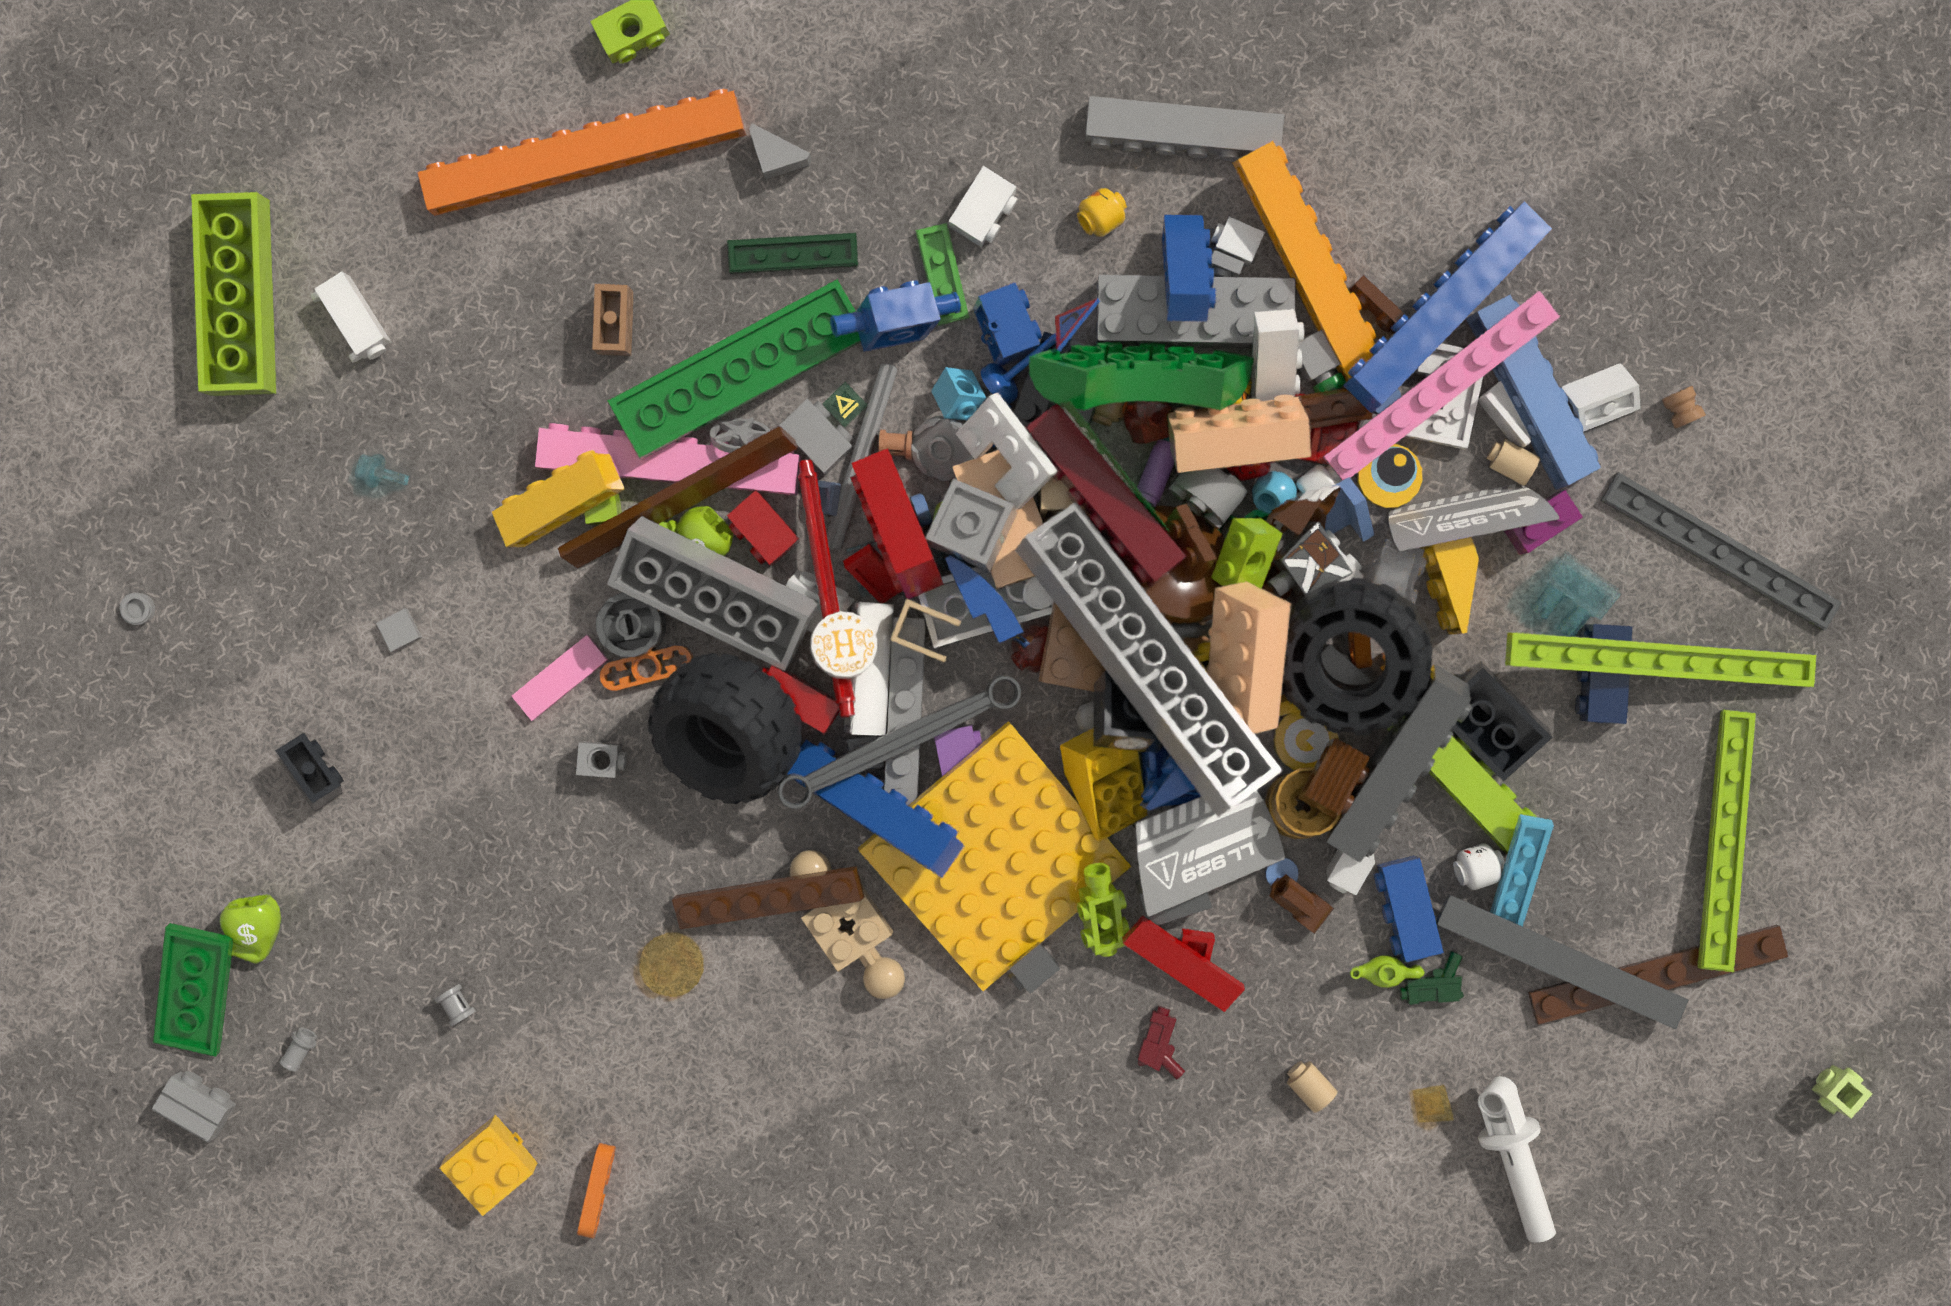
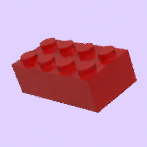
(895, 525)

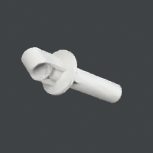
(1509, 1133)

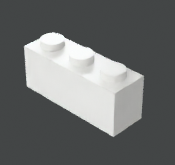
(1276, 354)

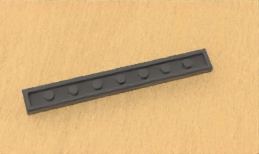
(1721, 551)
(1561, 961)

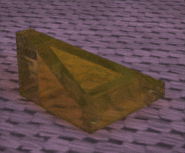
(1432, 1104)

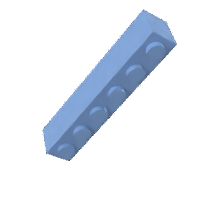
(1540, 403)

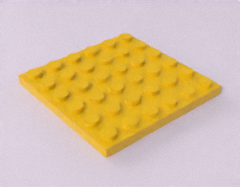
(1017, 863)

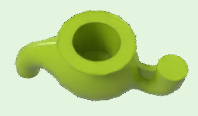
(1386, 971)

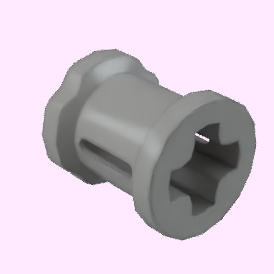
(455, 1005)

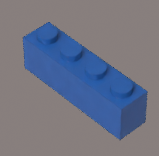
(1187, 268)

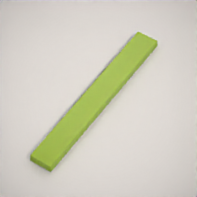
(1726, 841)

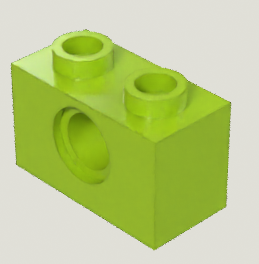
(612, 26)
(1247, 552)

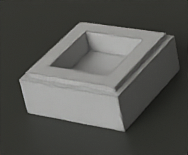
(399, 630)

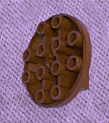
(1188, 590)

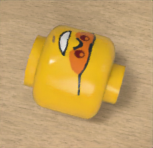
(1101, 212)

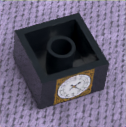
(1118, 722)

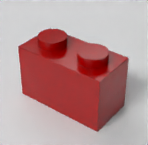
(762, 528)

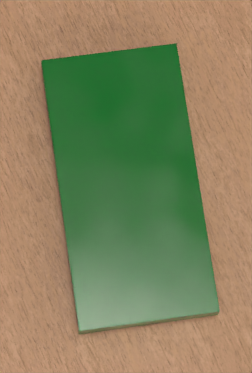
(192, 989)

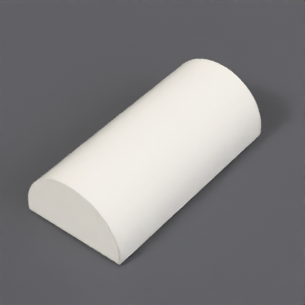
(872, 685)

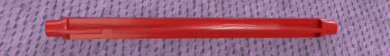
(823, 569)

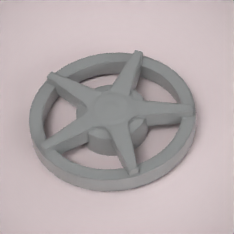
(738, 433)

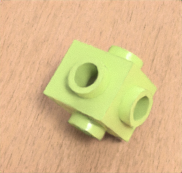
(1841, 1091)

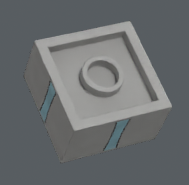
(971, 525)

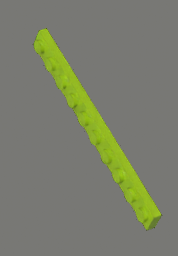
(1659, 659)

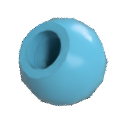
(1273, 490)

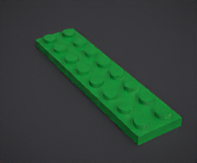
(733, 371)

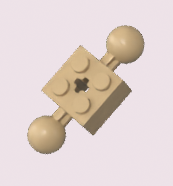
(882, 975)

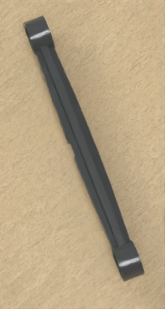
(899, 741)

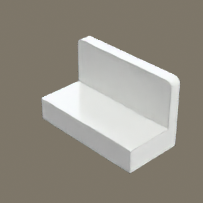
(1603, 396)
(1502, 411)

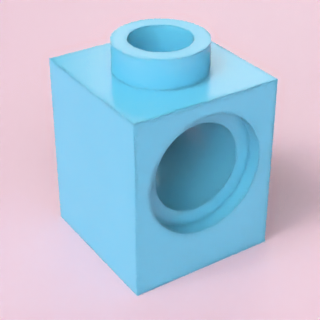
(958, 393)

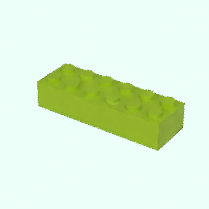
(233, 294)

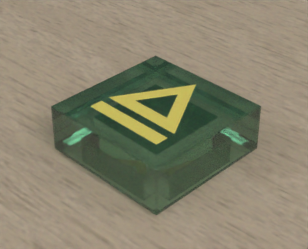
(845, 404)

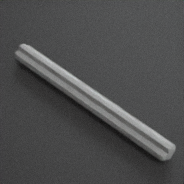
(862, 449)

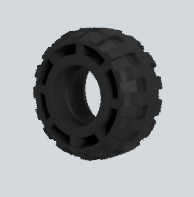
(1367, 610)
(725, 728)

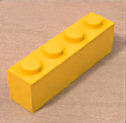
(557, 499)

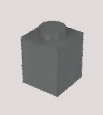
(1033, 968)

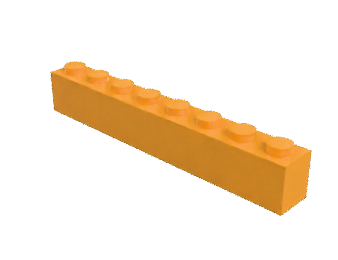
(1306, 254)

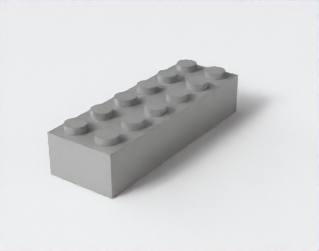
(1135, 311)
(712, 593)

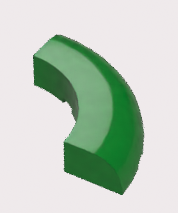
(1140, 373)

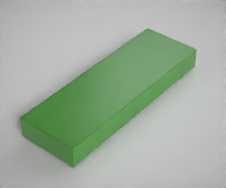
(941, 267)

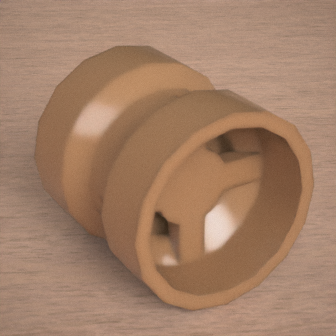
(1683, 406)

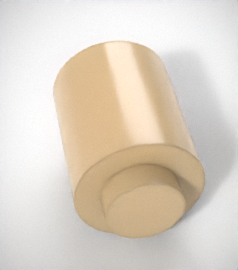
(1512, 461)
(1311, 1086)

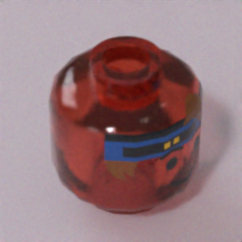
(1029, 648)

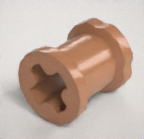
(897, 443)

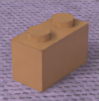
(612, 319)

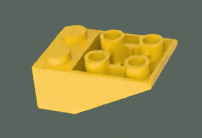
(1452, 581)
(1104, 783)

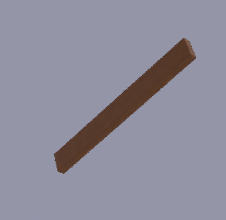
(680, 495)

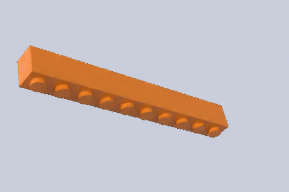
(581, 152)

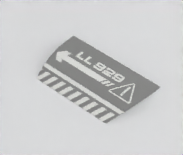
(1467, 516)
(1196, 851)

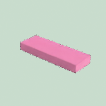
(560, 677)

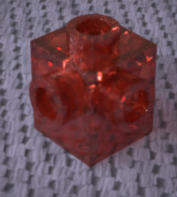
(1147, 420)

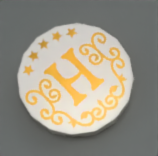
(843, 645)

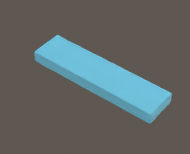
(1522, 868)

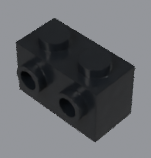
(309, 771)

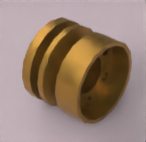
(1281, 803)

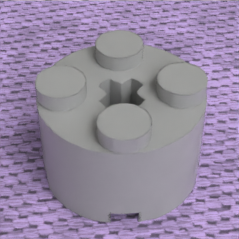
(1209, 493)

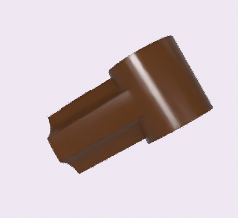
(1304, 905)

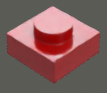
(1199, 941)

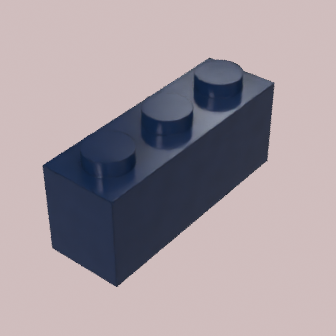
(1603, 694)

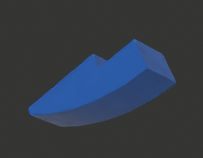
(984, 599)

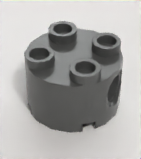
(630, 626)

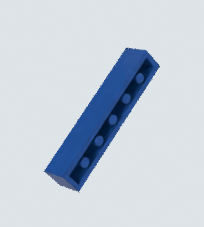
(884, 812)

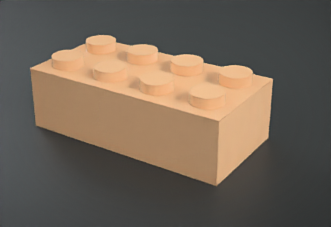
(1239, 434)
(1249, 652)

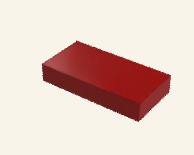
(870, 571)

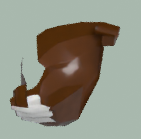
(1295, 514)

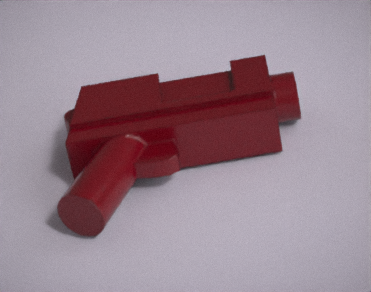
(1155, 1046)

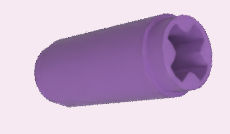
(1156, 472)

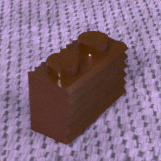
(1335, 778)

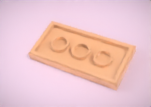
(984, 474)

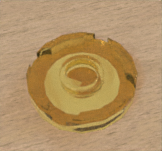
(680, 959)

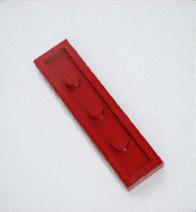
(1183, 963)

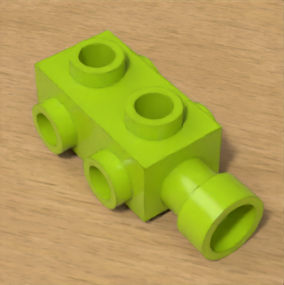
(1101, 905)

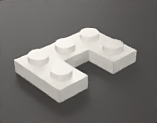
(1454, 421)
(998, 426)

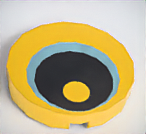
(1391, 478)

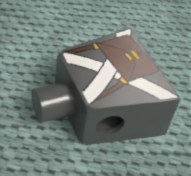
(1308, 562)

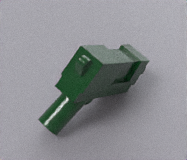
(1441, 987)

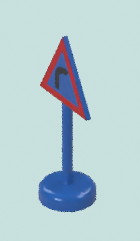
(1066, 324)

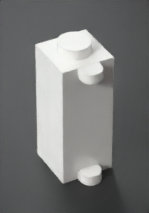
(352, 317)

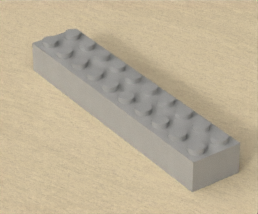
(1147, 659)

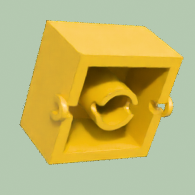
(488, 1165)

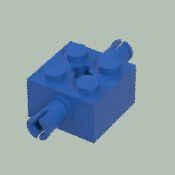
(896, 315)

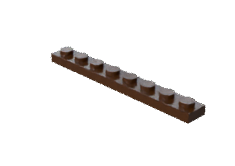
(1664, 971)

